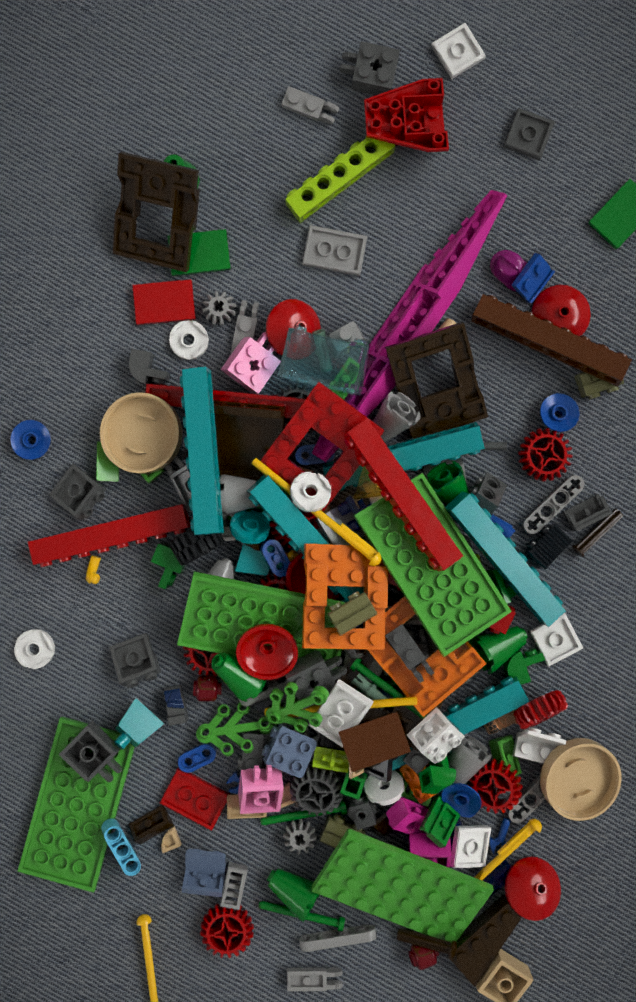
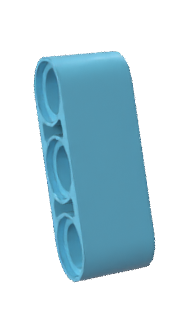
(123, 855)

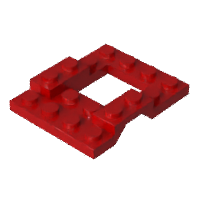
(332, 419)

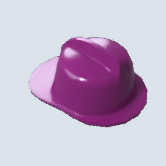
(507, 266)

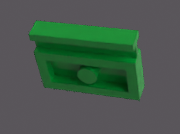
(439, 822)

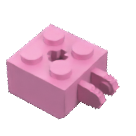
(263, 363)
(260, 790)

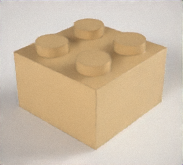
(505, 979)

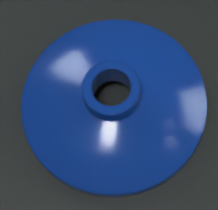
(565, 406)
(21, 439)
(462, 799)

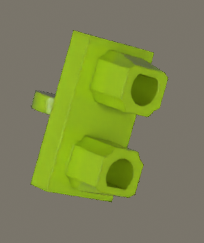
(330, 759)

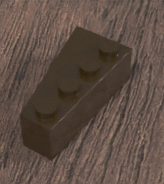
(484, 939)

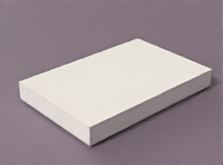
(341, 711)

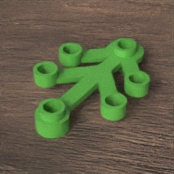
(278, 715)
(231, 730)

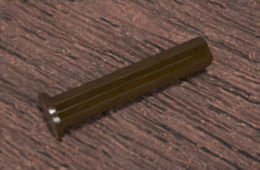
(597, 532)
(427, 942)

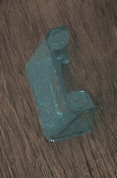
(323, 359)

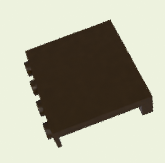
(244, 434)

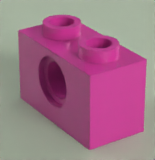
(407, 816)

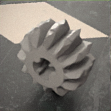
(219, 300)
(297, 829)

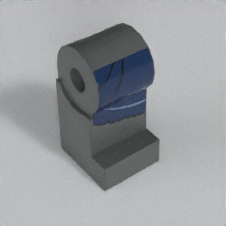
(175, 705)

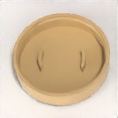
(141, 433)
(580, 779)

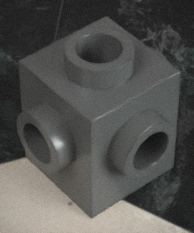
(363, 812)

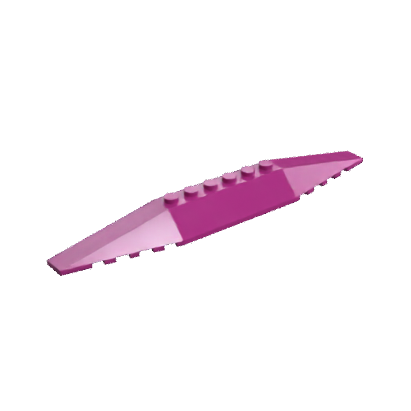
(421, 306)

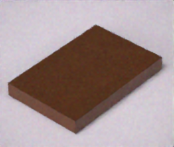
(374, 741)

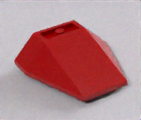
(409, 116)

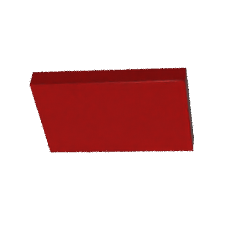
(164, 302)
(195, 798)

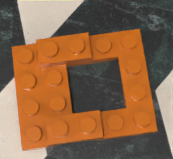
(342, 567)
(448, 674)

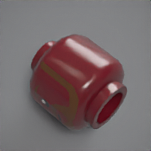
(207, 688)
(422, 957)

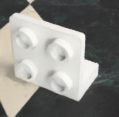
(435, 736)
(535, 746)

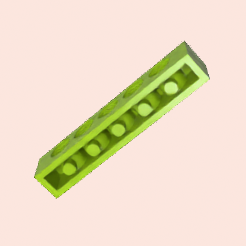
(303, 209)

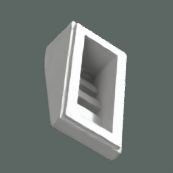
(237, 868)

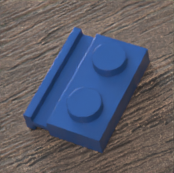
(533, 278)

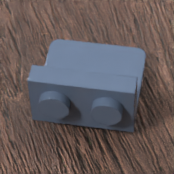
(288, 750)
(204, 872)

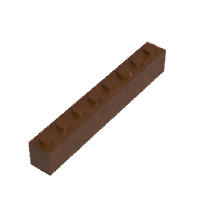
(551, 340)

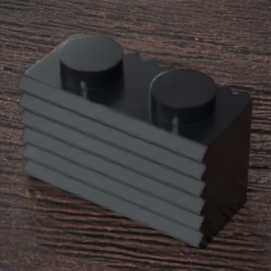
(547, 546)

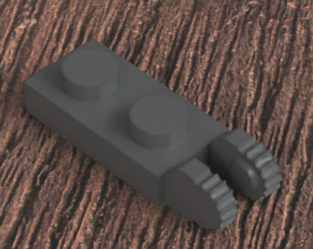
(408, 651)

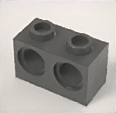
(488, 491)

